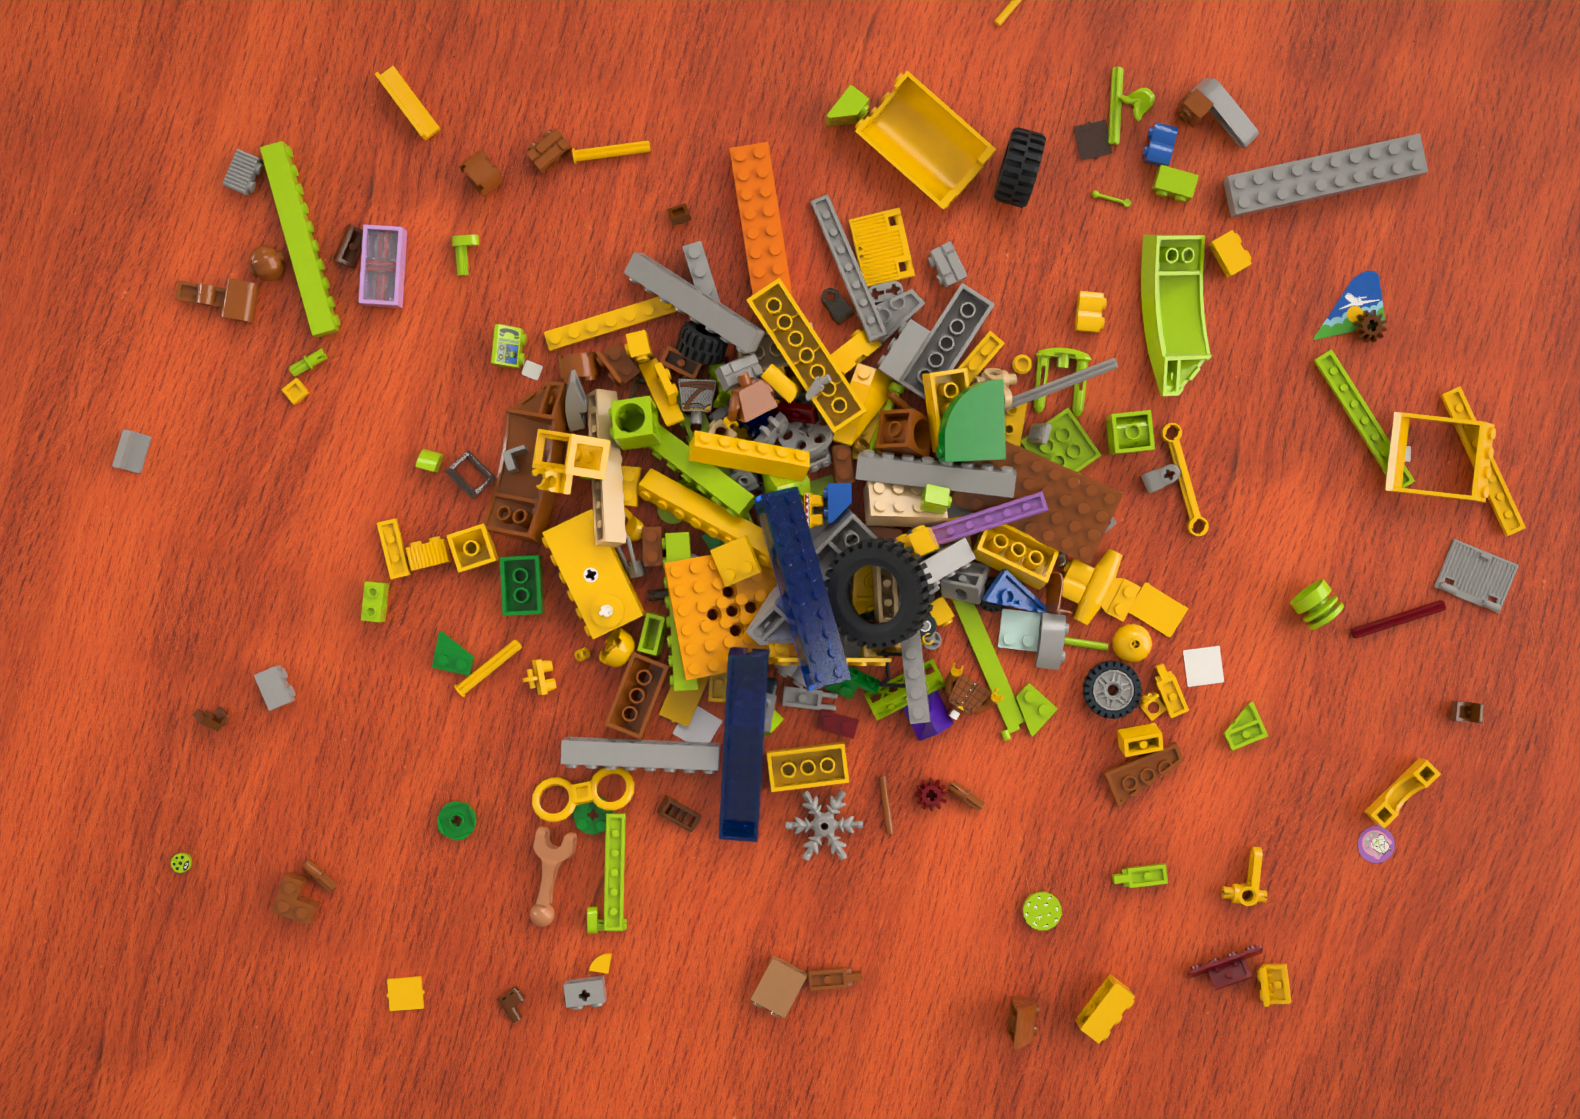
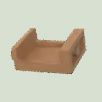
(778, 987)

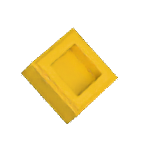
(295, 391)

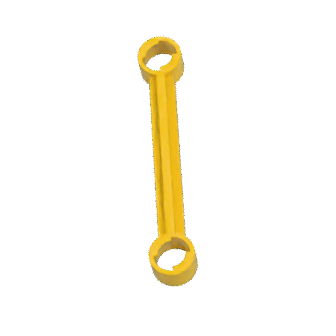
(1184, 479)

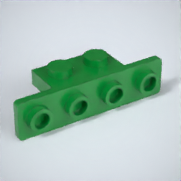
(858, 679)

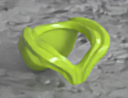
(1141, 100)

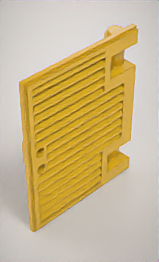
(881, 247)

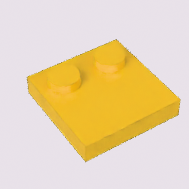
(736, 560)

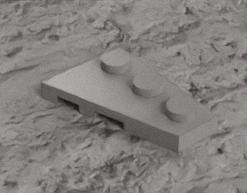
(897, 310)

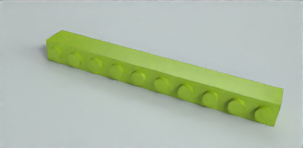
(300, 239)

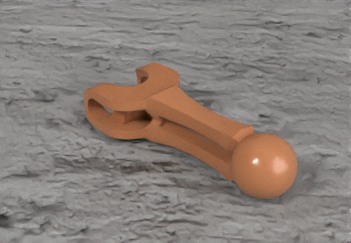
(552, 856)

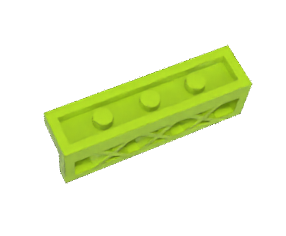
(894, 701)

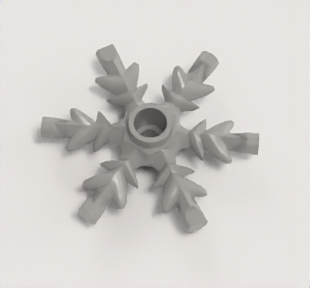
(819, 818)

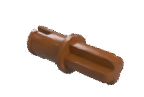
(966, 796)
(319, 876)

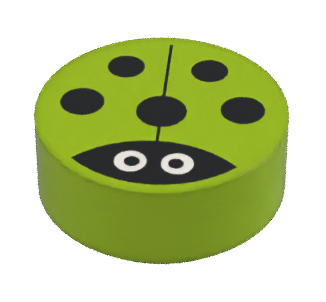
(181, 862)

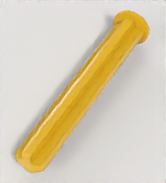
(610, 151)
(488, 667)

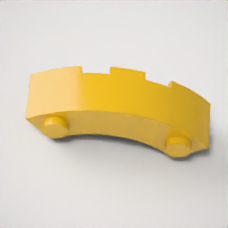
(854, 351)

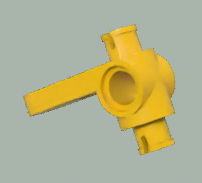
(1253, 881)

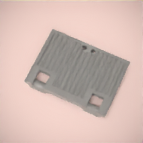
(1476, 576)

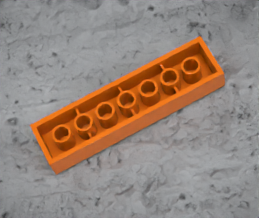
(759, 215)

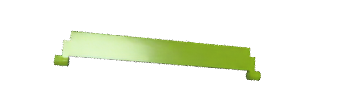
(989, 665)

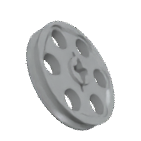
(800, 436)

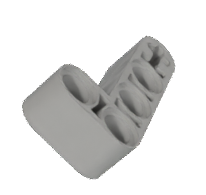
(1228, 112)

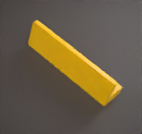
(408, 103)

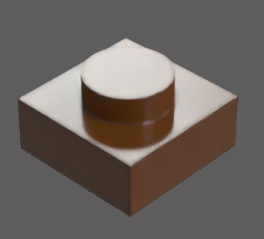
(679, 214)

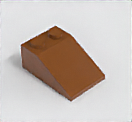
(1022, 1021)

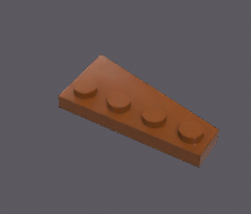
(1134, 775)

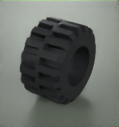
(700, 344)

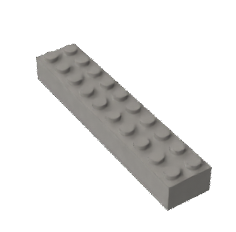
(1325, 175)

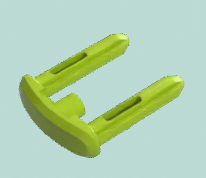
(1063, 356)

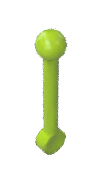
(1126, 203)

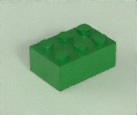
(522, 585)

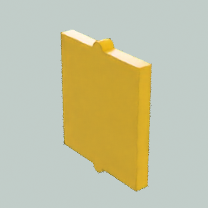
(405, 993)

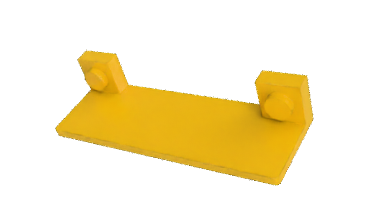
(780, 655)

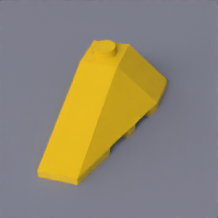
(872, 390)

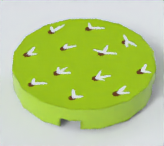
(1042, 910)

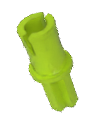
(308, 362)

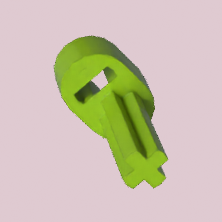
(460, 243)
(595, 924)

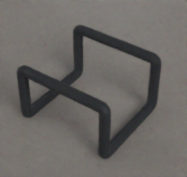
(884, 683)

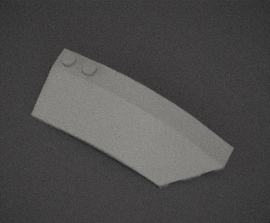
(770, 622)

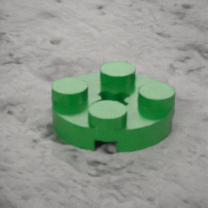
(448, 813)
(585, 822)

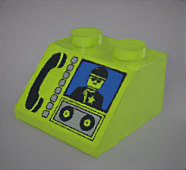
(508, 347)

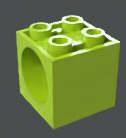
(649, 432)
(1130, 432)

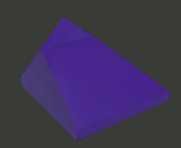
(938, 718)

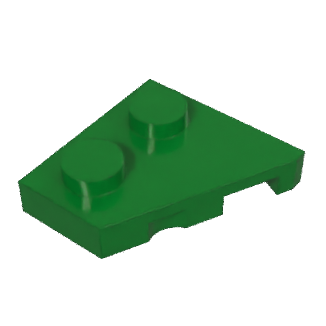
(452, 656)

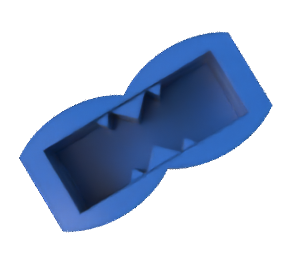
(1160, 145)

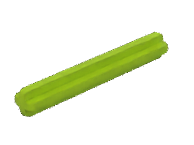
(1115, 106)

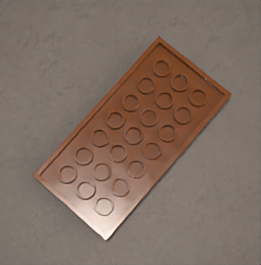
(1076, 503)

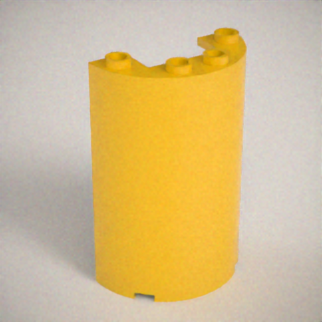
(925, 140)

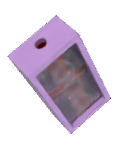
(382, 266)

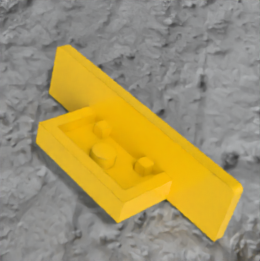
(662, 391)

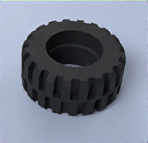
(1019, 167)

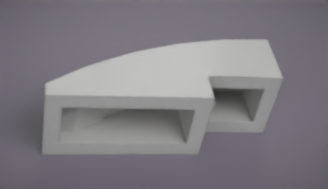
(575, 403)

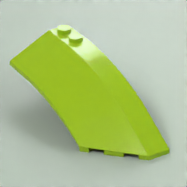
(1174, 308)

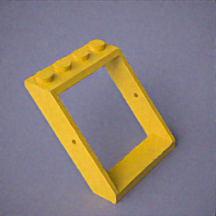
(1398, 450)

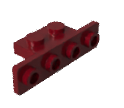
(1227, 970)

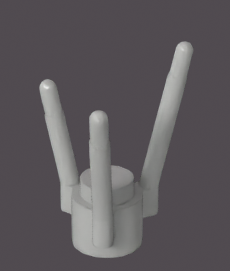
(634, 568)

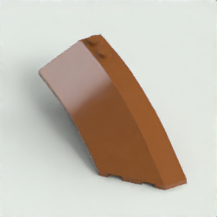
(516, 504)

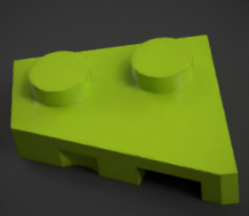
(1034, 708)
(1245, 728)

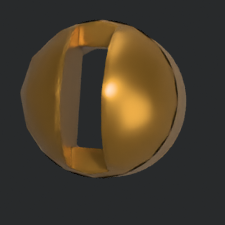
(860, 445)

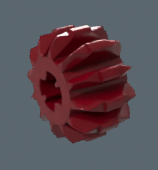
(925, 798)

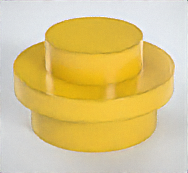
(1022, 364)

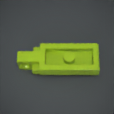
(1142, 876)

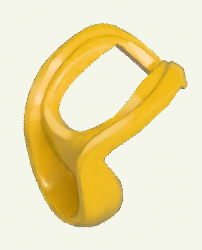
(633, 527)

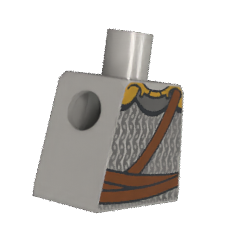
(697, 397)

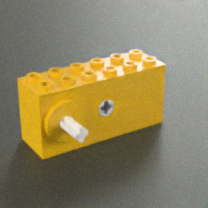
(607, 598)

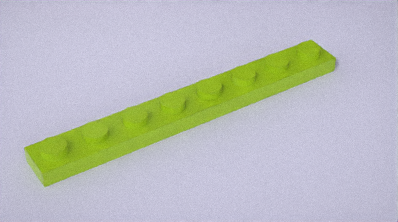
(1358, 411)

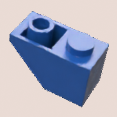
(839, 498)

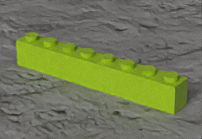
(706, 476)
(677, 548)

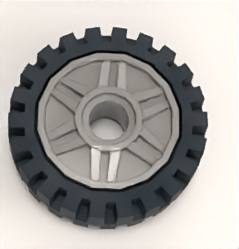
(1096, 689)

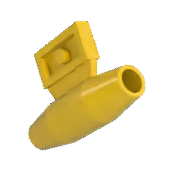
(1107, 591)

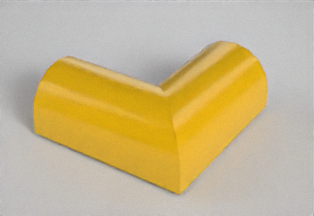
(787, 387)

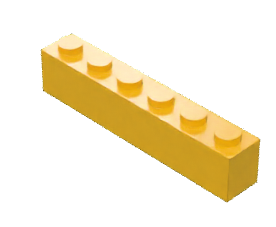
(749, 456)

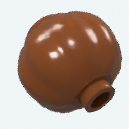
(266, 263)

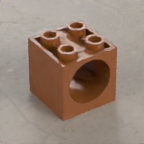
(904, 433)

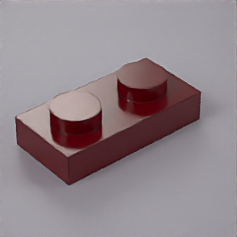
(837, 723)

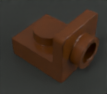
(212, 720)

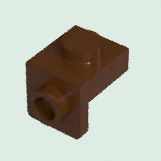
(1466, 711)

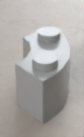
(1051, 641)

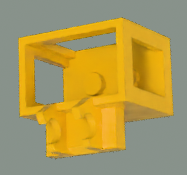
(584, 458)

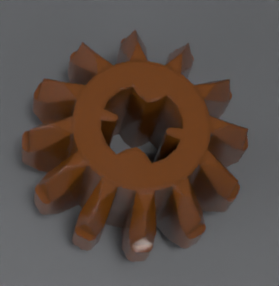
(1366, 319)

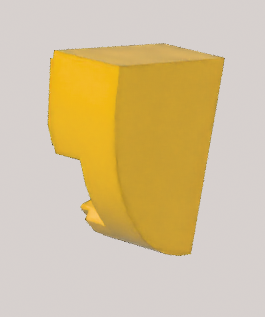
(601, 963)

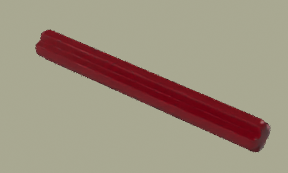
(1398, 619)

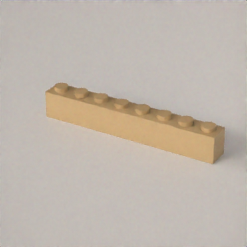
(607, 493)

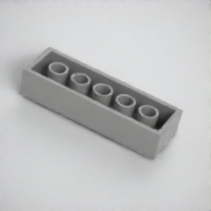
(947, 338)

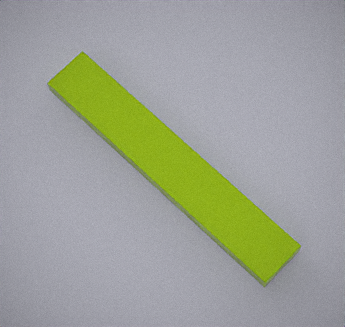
(614, 871)

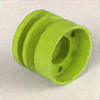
(1315, 602)

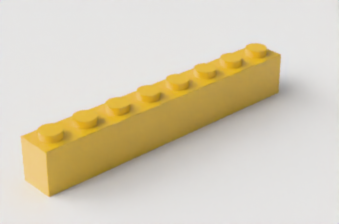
(701, 512)

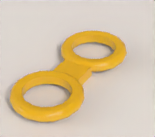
(582, 793)

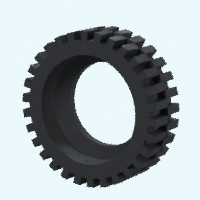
(912, 585)

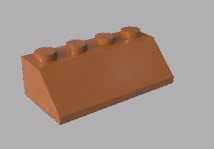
(637, 695)

